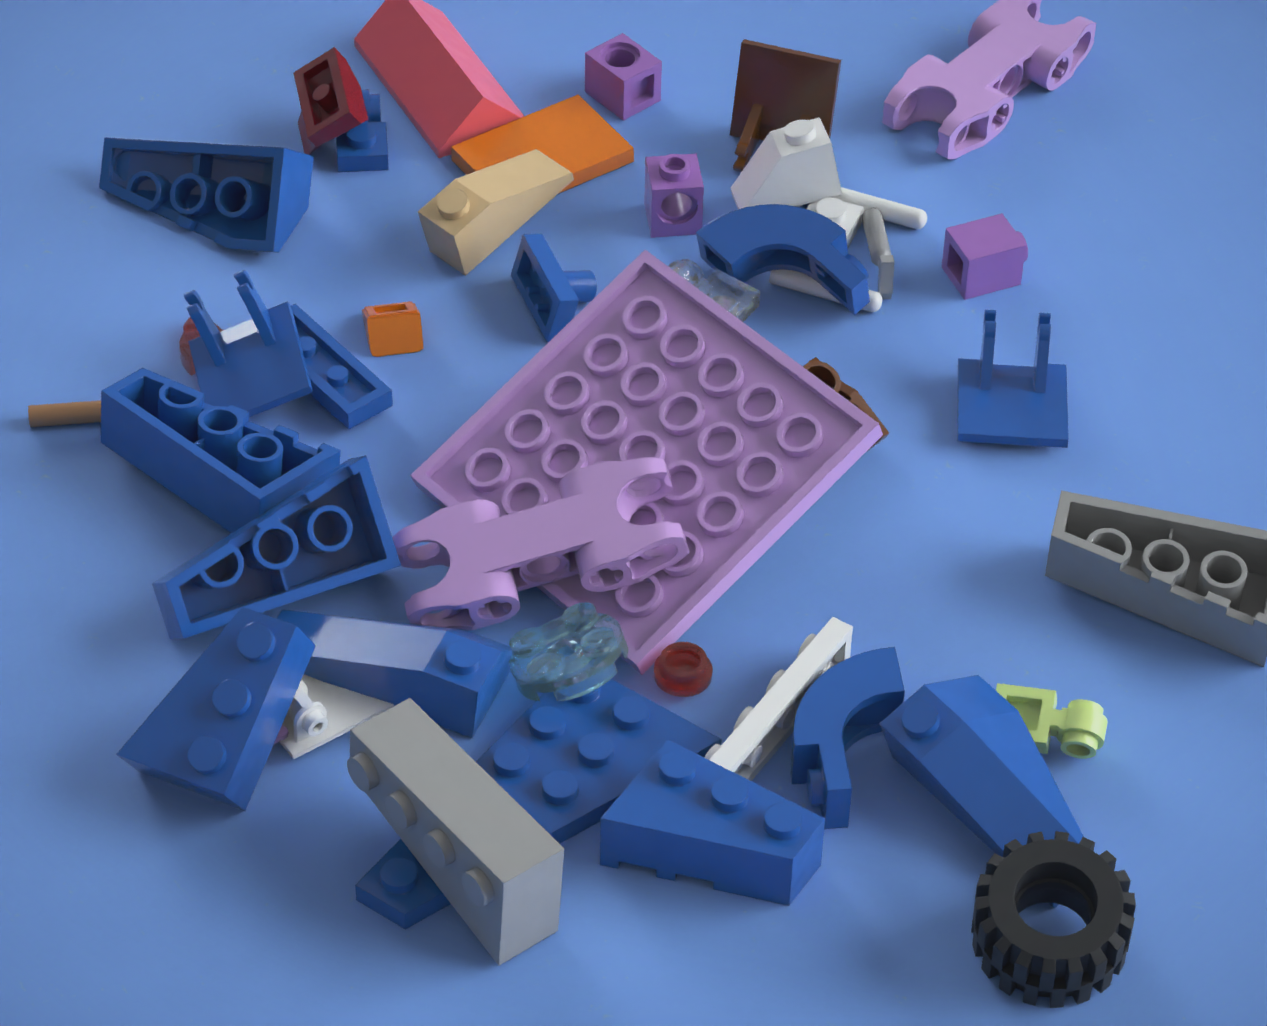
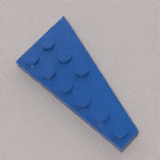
(559, 765)

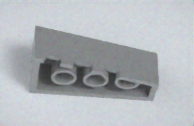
(1167, 568)

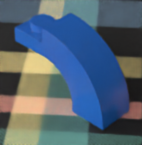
(785, 239)
(833, 716)

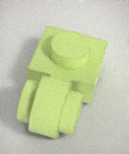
(1078, 727)

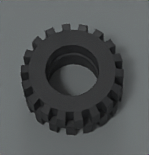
(1061, 875)

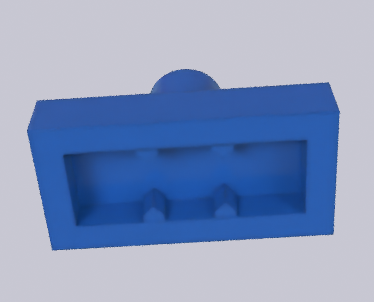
(546, 288)

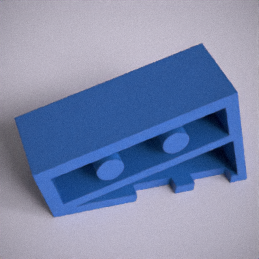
(713, 827)

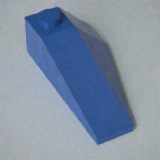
(978, 762)

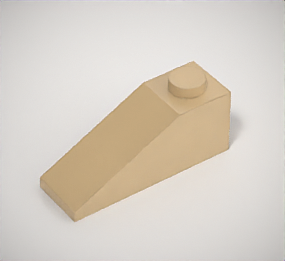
(488, 206)

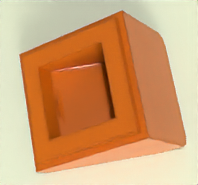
(393, 328)

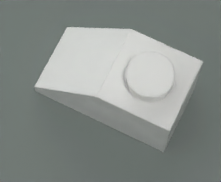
(789, 168)

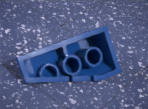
(222, 191)
(440, 668)

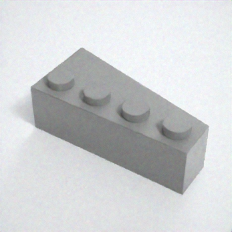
(461, 828)

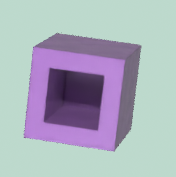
(984, 256)

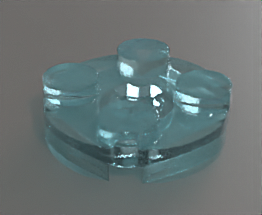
(567, 654)

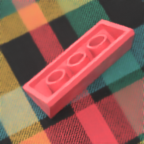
(433, 74)

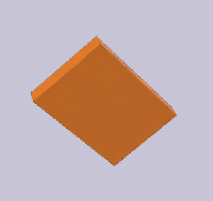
(564, 132)

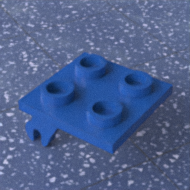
(250, 363)
(1012, 401)

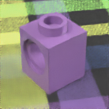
(623, 76)
(673, 195)

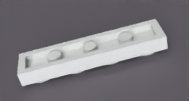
(769, 724)

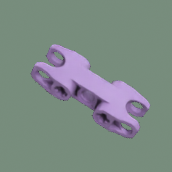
(977, 87)
(571, 536)

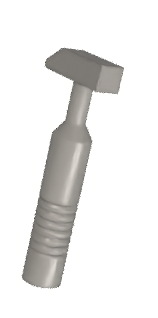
(879, 250)

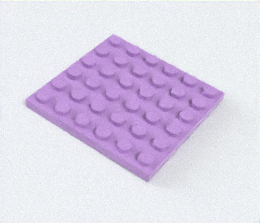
(674, 380)

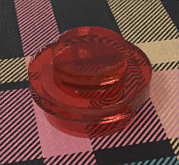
(683, 669)

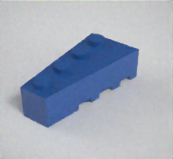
(207, 451)
(295, 550)

